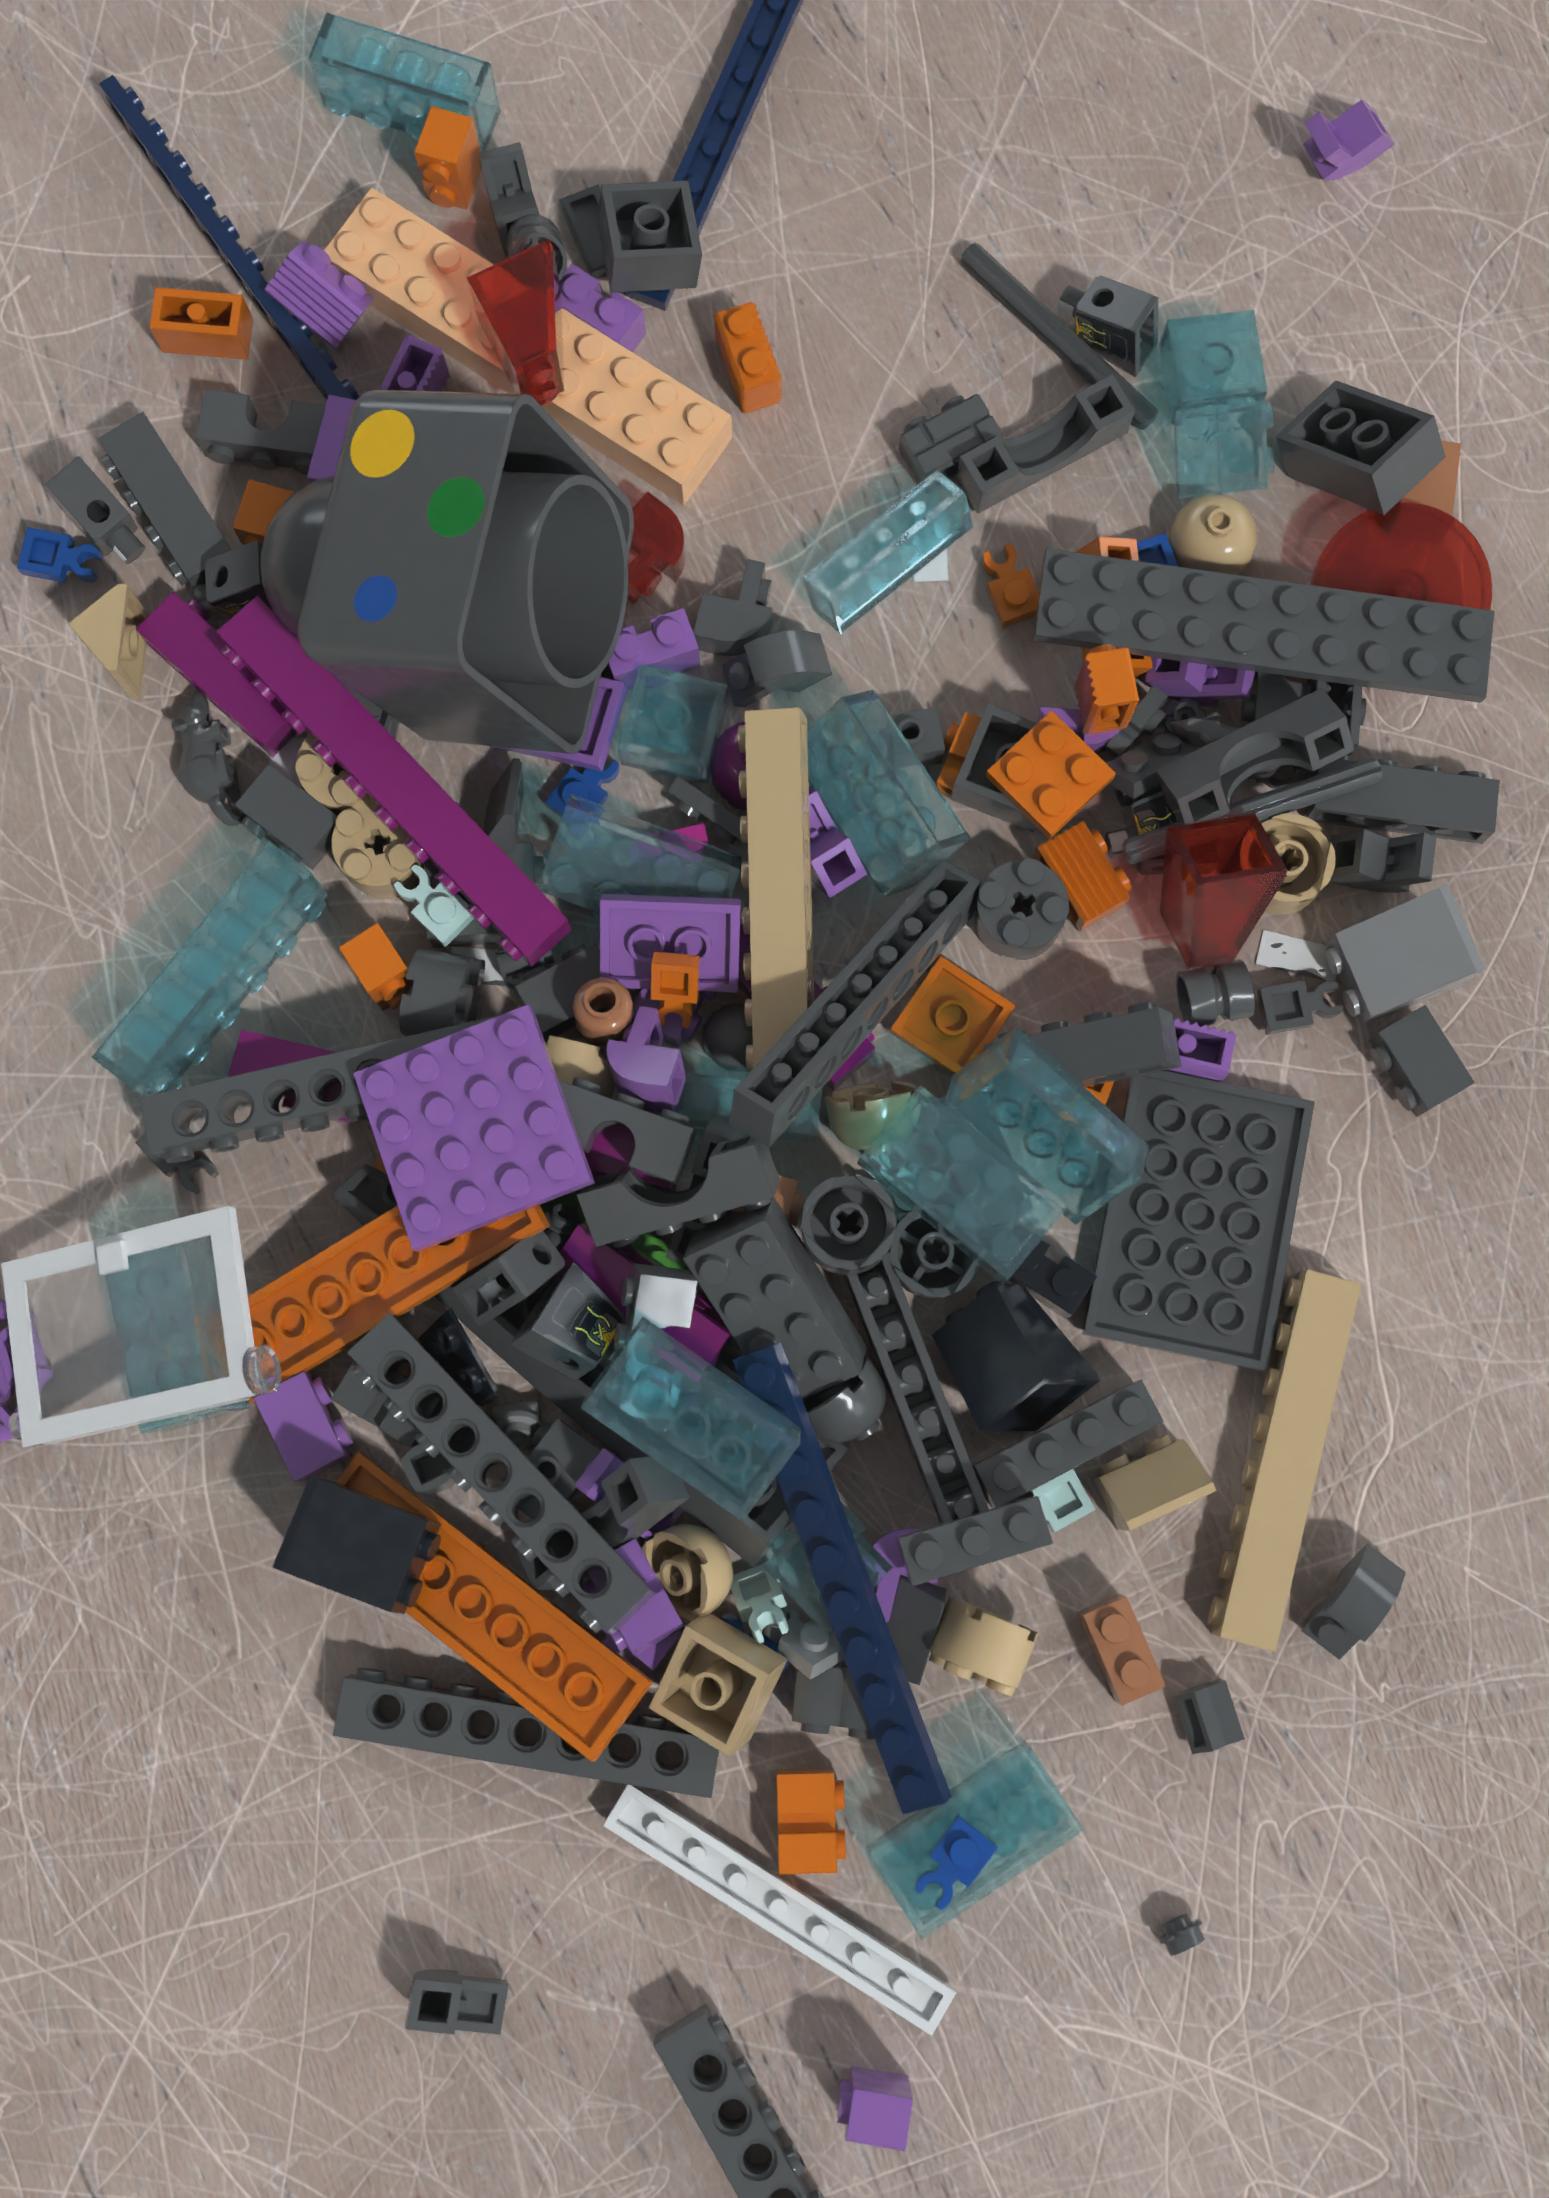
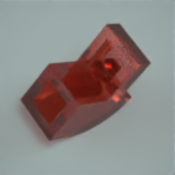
(660, 547)

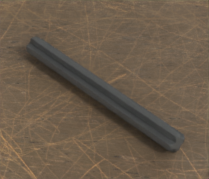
(1051, 328)
(1271, 803)

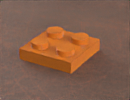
(1050, 774)
(951, 1017)

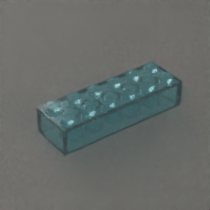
(213, 973)

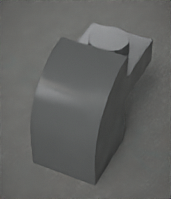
(507, 187)
(728, 623)
(776, 662)
(1382, 863)
(1357, 1604)

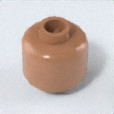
(602, 1010)

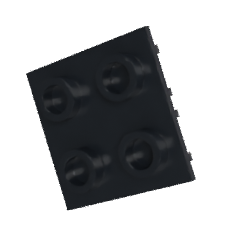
(455, 1353)

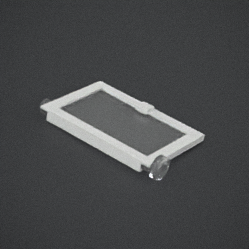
(133, 1330)

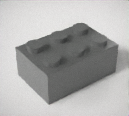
(1360, 446)

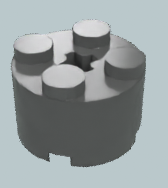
(1027, 885)
(441, 991)
(847, 1197)

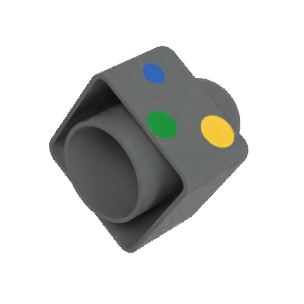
(458, 568)

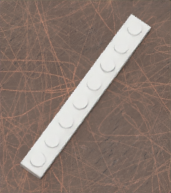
(780, 1908)

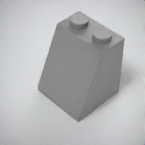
(1403, 956)

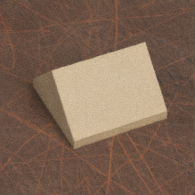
(112, 637)

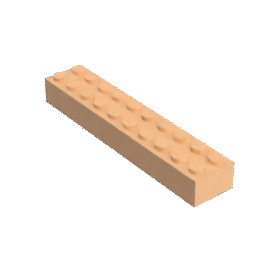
(608, 393)

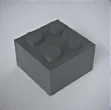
(649, 236)
(993, 738)

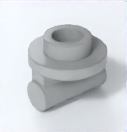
(518, 1420)

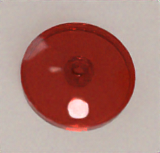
(1407, 555)

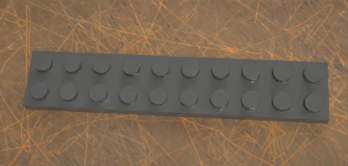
(1265, 625)

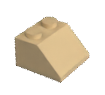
(1152, 1483)

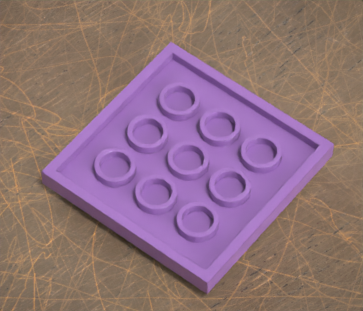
(473, 1128)

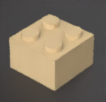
(718, 1683)

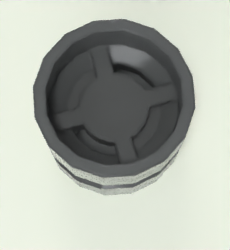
(532, 230)
(1222, 992)

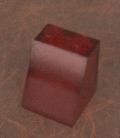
(523, 319)
(1217, 886)

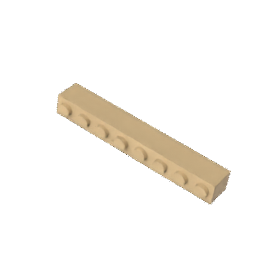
(776, 874)
(1285, 1459)

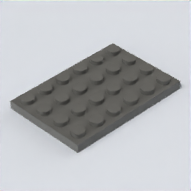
(1204, 1238)

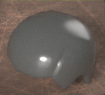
(727, 1037)

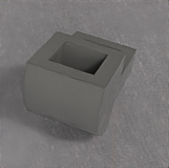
(452, 2002)

